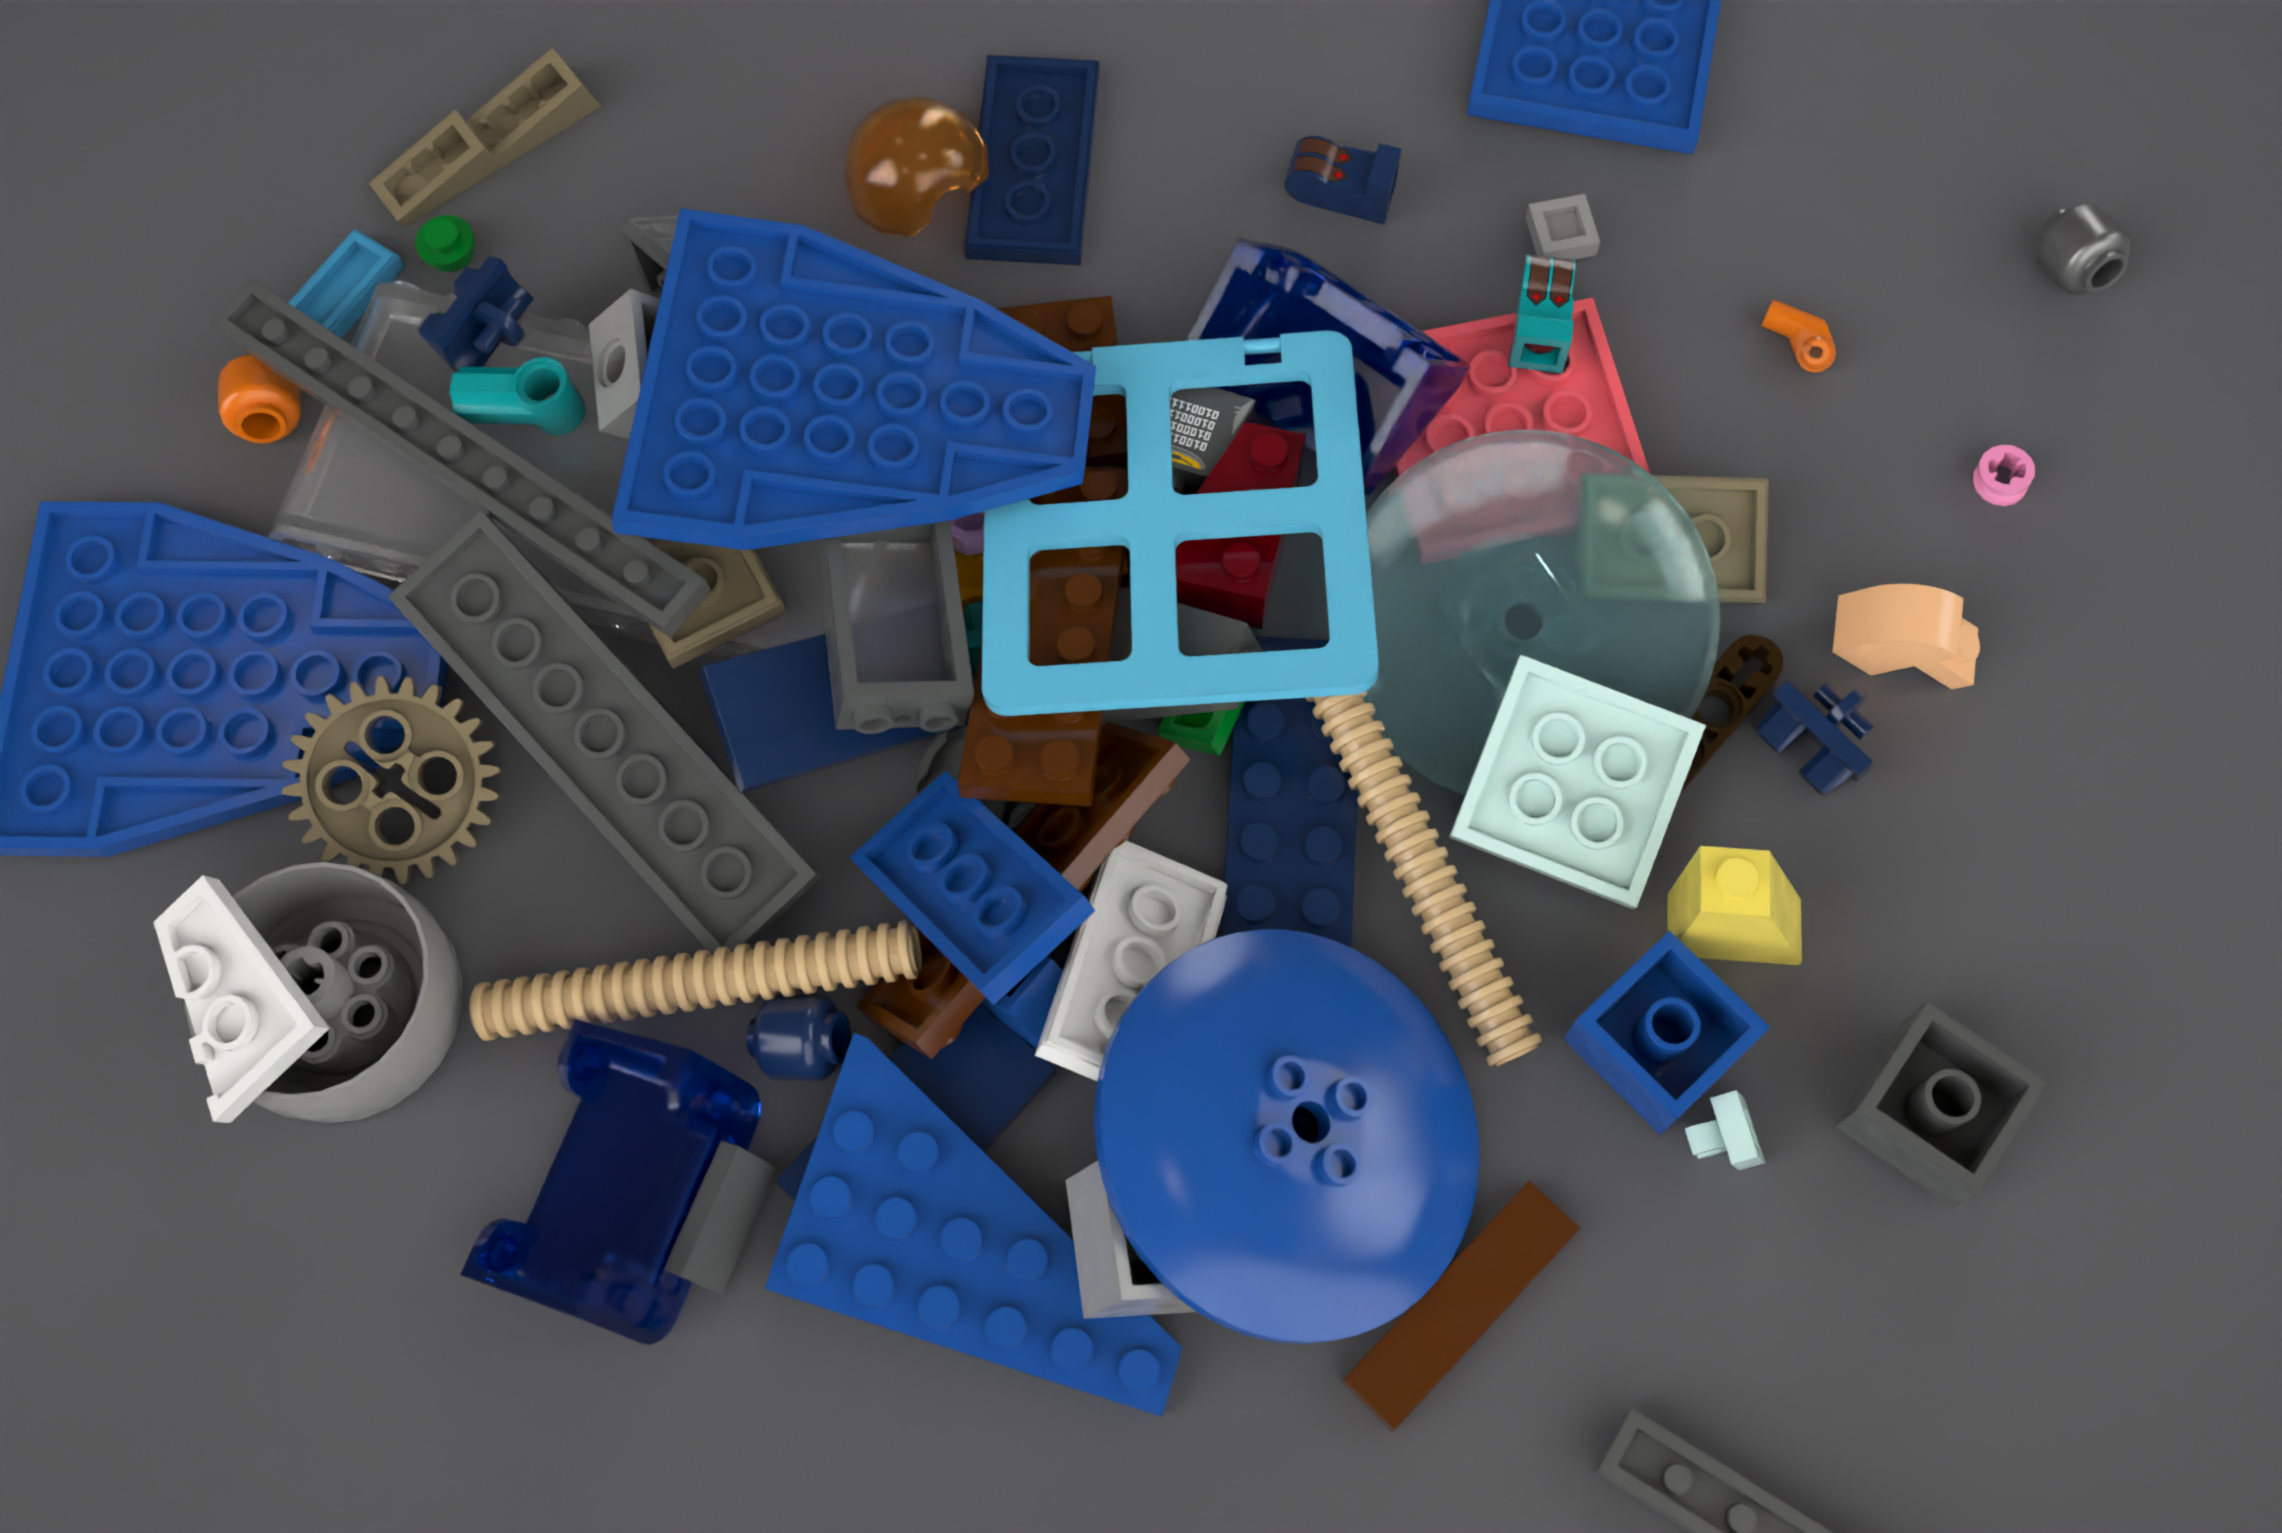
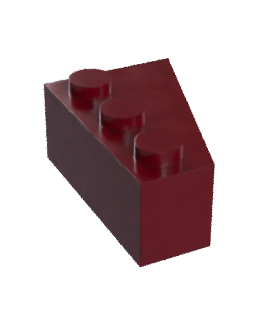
(1239, 573)

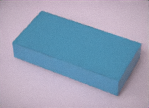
(346, 281)

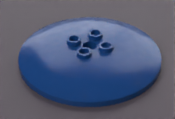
(1221, 1187)

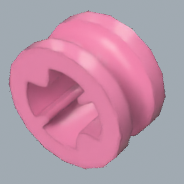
(1985, 474)

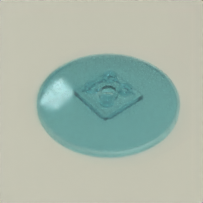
(1541, 528)

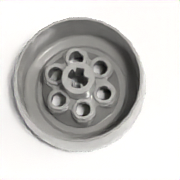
(413, 994)

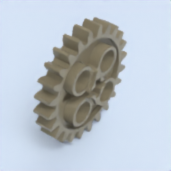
(357, 826)

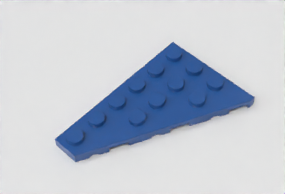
(941, 1245)

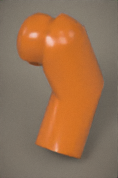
(1806, 334)

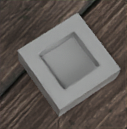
(1563, 228)

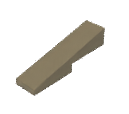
(465, 152)

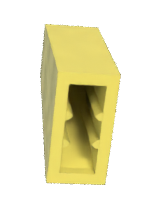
(1736, 907)

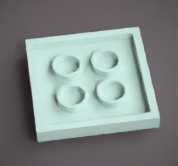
(1577, 781)

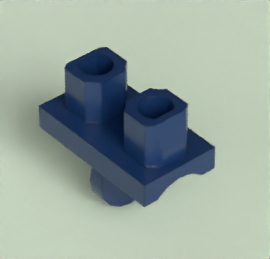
(479, 317)
(1839, 755)

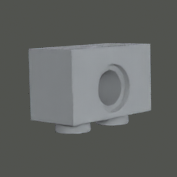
(619, 356)

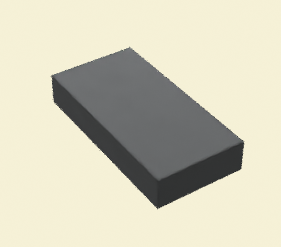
(720, 1218)

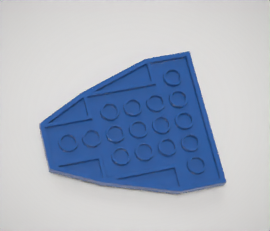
(835, 396)
(172, 668)

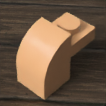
(1905, 628)

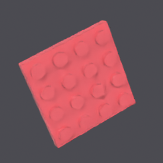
(1495, 398)

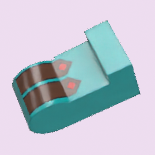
(1544, 313)

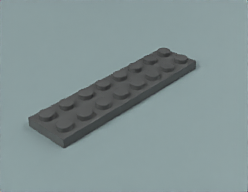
(604, 737)

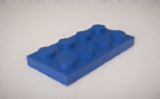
(972, 887)

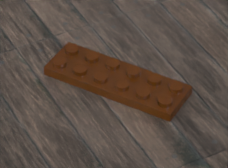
(1070, 623)
(1074, 840)

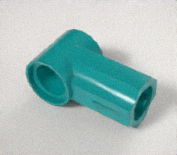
(518, 396)

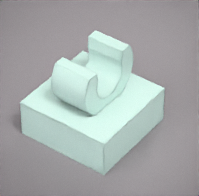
(1730, 1133)

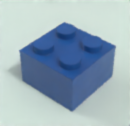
(1665, 1032)

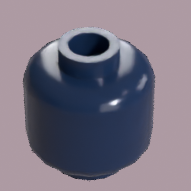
(799, 1037)

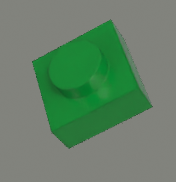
(1200, 731)

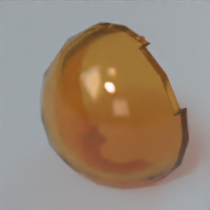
(909, 158)

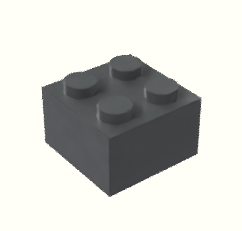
(1942, 1105)

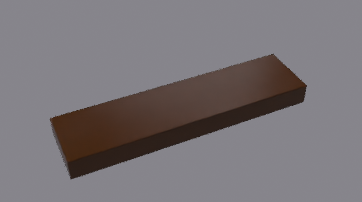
(1460, 1306)

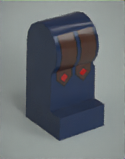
(1343, 177)

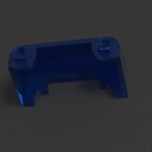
(1398, 369)
(619, 1183)

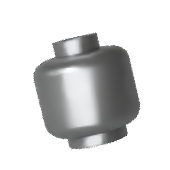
(2083, 249)

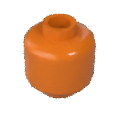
(257, 401)

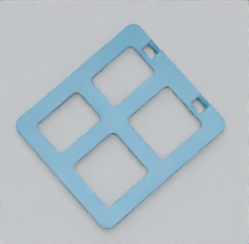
(1157, 519)

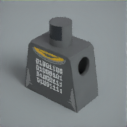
(1201, 431)

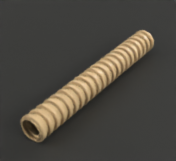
(1426, 876)
(694, 981)

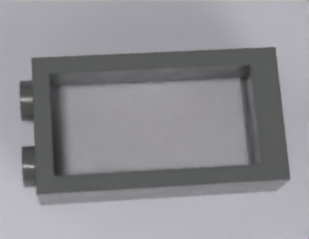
(895, 629)

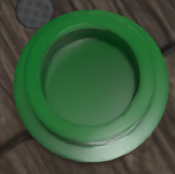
(445, 243)

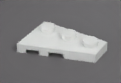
(238, 994)

